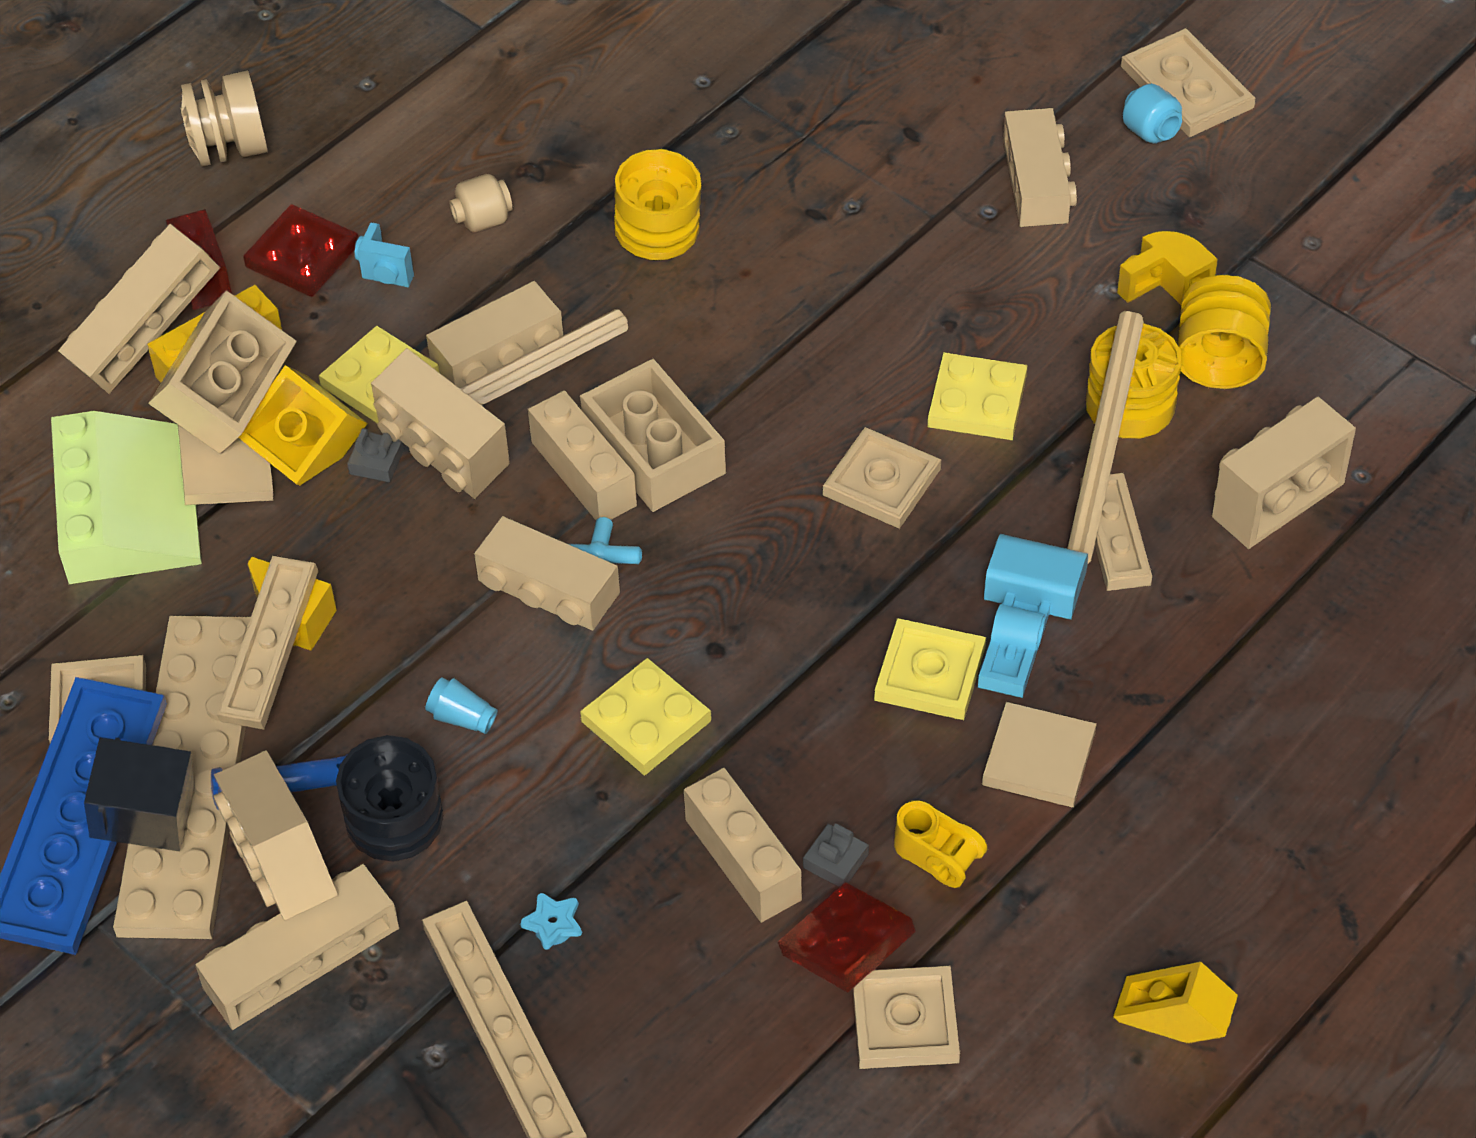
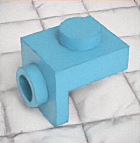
(383, 260)

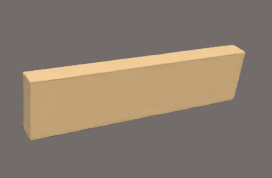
(267, 642)

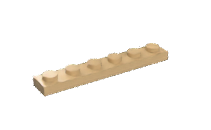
(501, 1025)

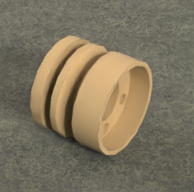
(223, 118)

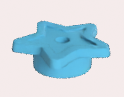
(557, 932)

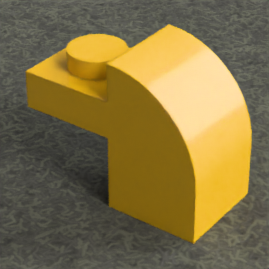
(1165, 261)

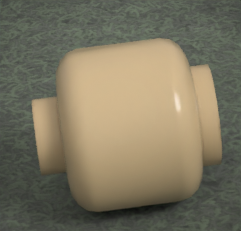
(481, 203)

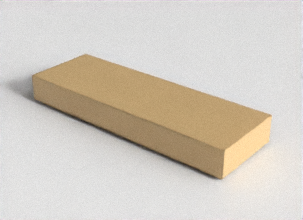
(1119, 540)

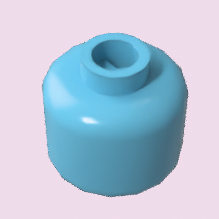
(1152, 113)

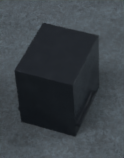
(139, 794)

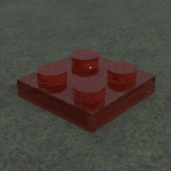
(301, 250)
(846, 937)

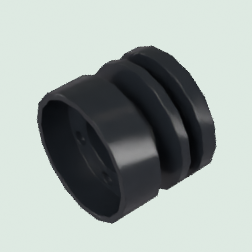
(390, 798)

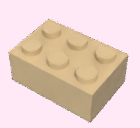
(222, 372)
(440, 424)
(656, 433)
(1282, 471)
(273, 836)

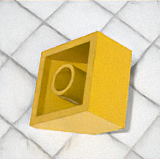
(301, 427)

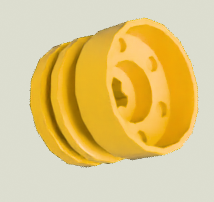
(657, 204)
(1224, 331)
(1152, 384)

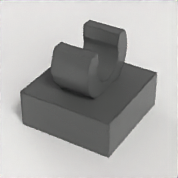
(375, 456)
(836, 855)

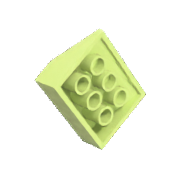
(120, 497)

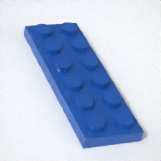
(53, 862)

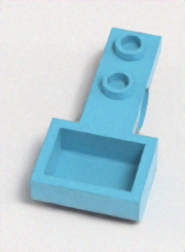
(1031, 585)

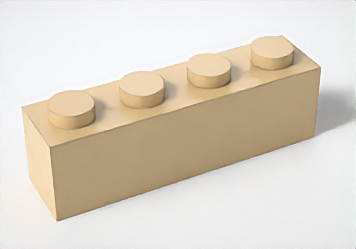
(139, 308)
(289, 954)

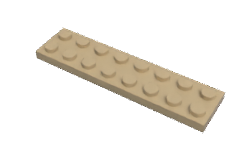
(174, 890)

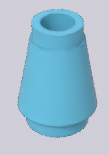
(459, 706)

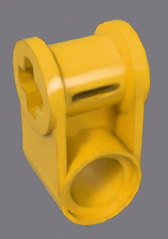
(945, 846)

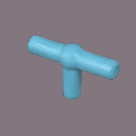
(600, 545)

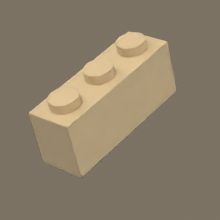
(1038, 167)
(495, 335)
(582, 457)
(547, 573)
(743, 845)

